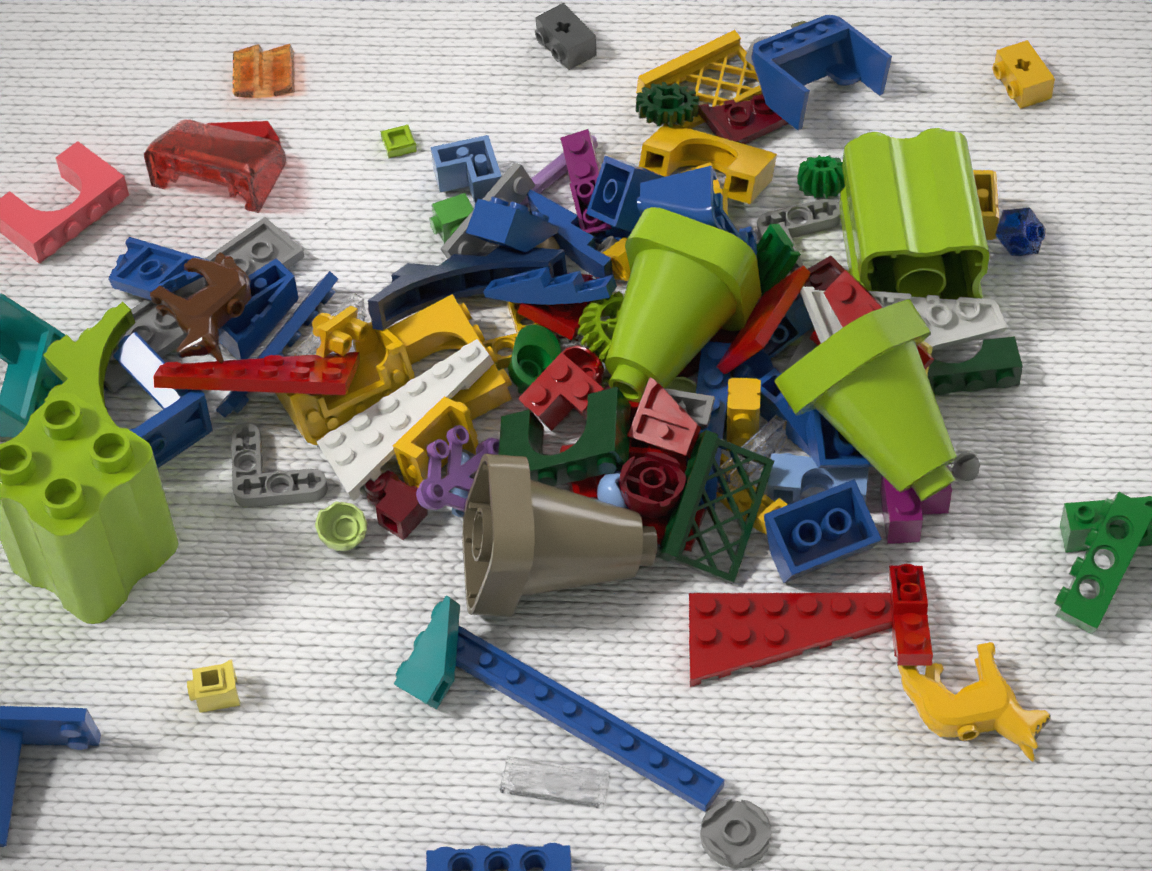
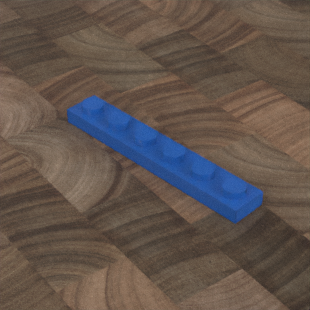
(286, 336)
(714, 383)

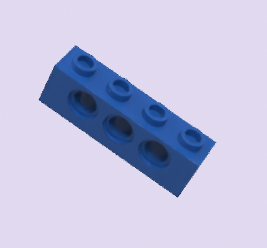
(513, 858)

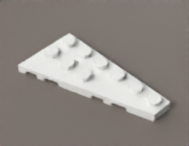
(947, 319)
(366, 440)

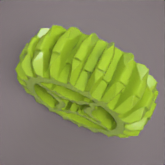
(598, 333)

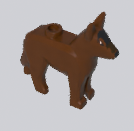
(208, 308)

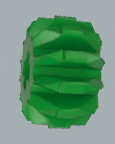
(821, 177)

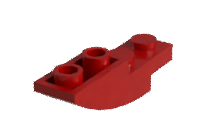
(909, 616)

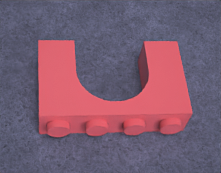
(46, 231)

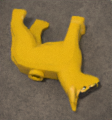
(975, 708)

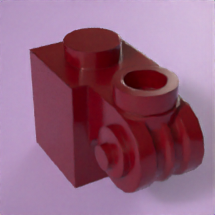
(395, 504)

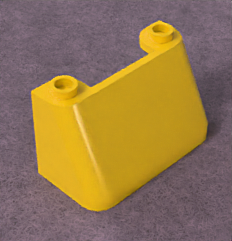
(381, 371)

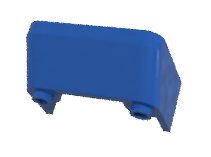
(812, 52)

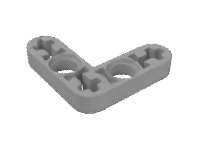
(806, 210)
(256, 478)

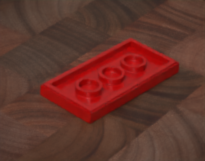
(764, 320)

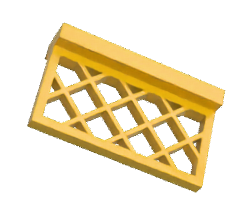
(699, 60)

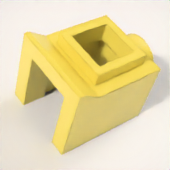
(214, 687)

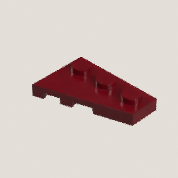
(741, 120)

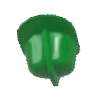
(532, 353)

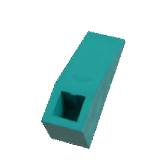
(433, 661)

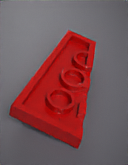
(852, 300)

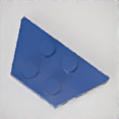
(148, 266)

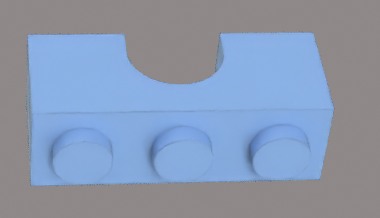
(795, 474)

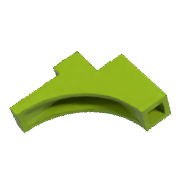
(85, 362)

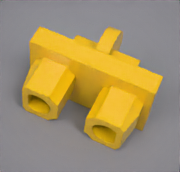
(339, 331)

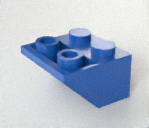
(509, 225)

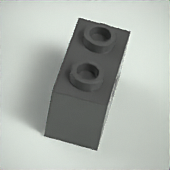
(565, 36)

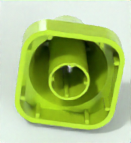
(679, 294)
(878, 397)

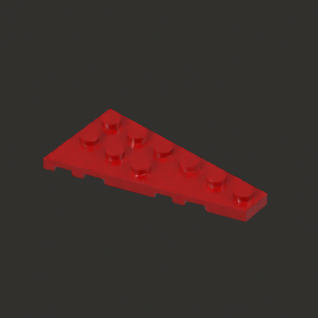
(269, 374)
(765, 628)

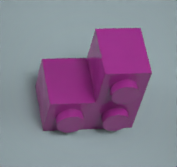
(904, 511)

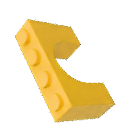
(746, 167)
(448, 327)

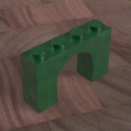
(598, 451)

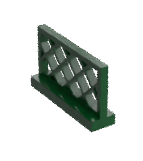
(682, 518)

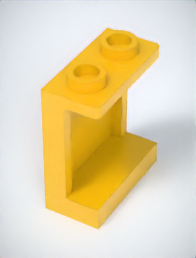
(434, 425)

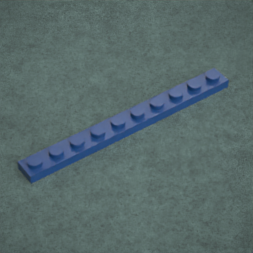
(587, 721)

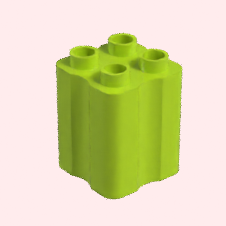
(913, 215)
(82, 508)

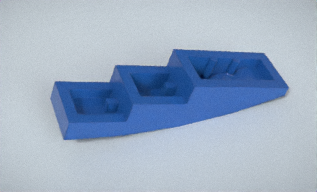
(574, 241)
(540, 288)

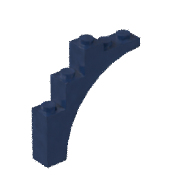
(422, 285)

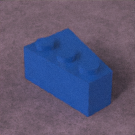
(271, 298)

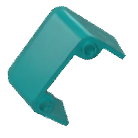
(27, 377)

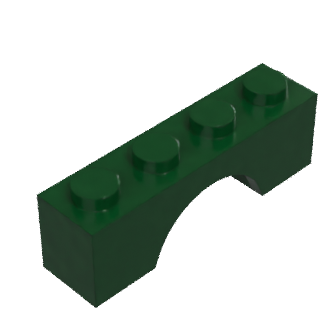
(994, 366)

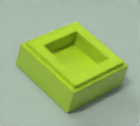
(398, 141)

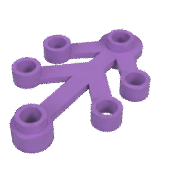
(433, 491)

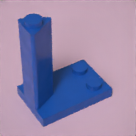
(184, 412)
(40, 727)

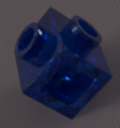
(1020, 231)

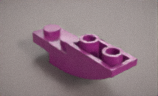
(583, 174)

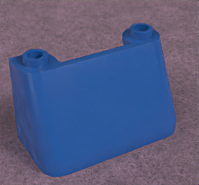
(693, 197)

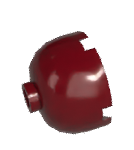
(652, 484)

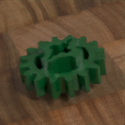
(667, 104)

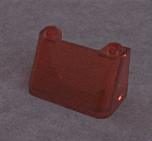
(218, 156)

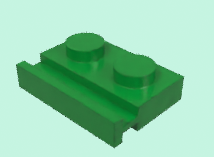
(774, 257)

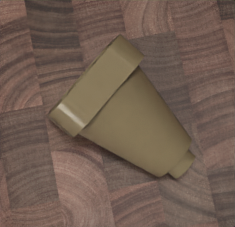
(542, 538)

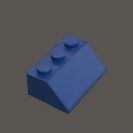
(829, 447)
(820, 531)

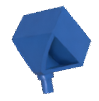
(617, 193)

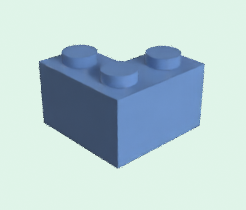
(466, 164)

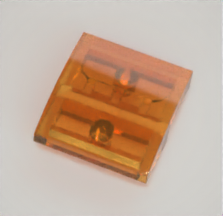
(263, 72)

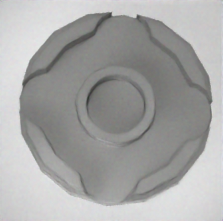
(735, 833)

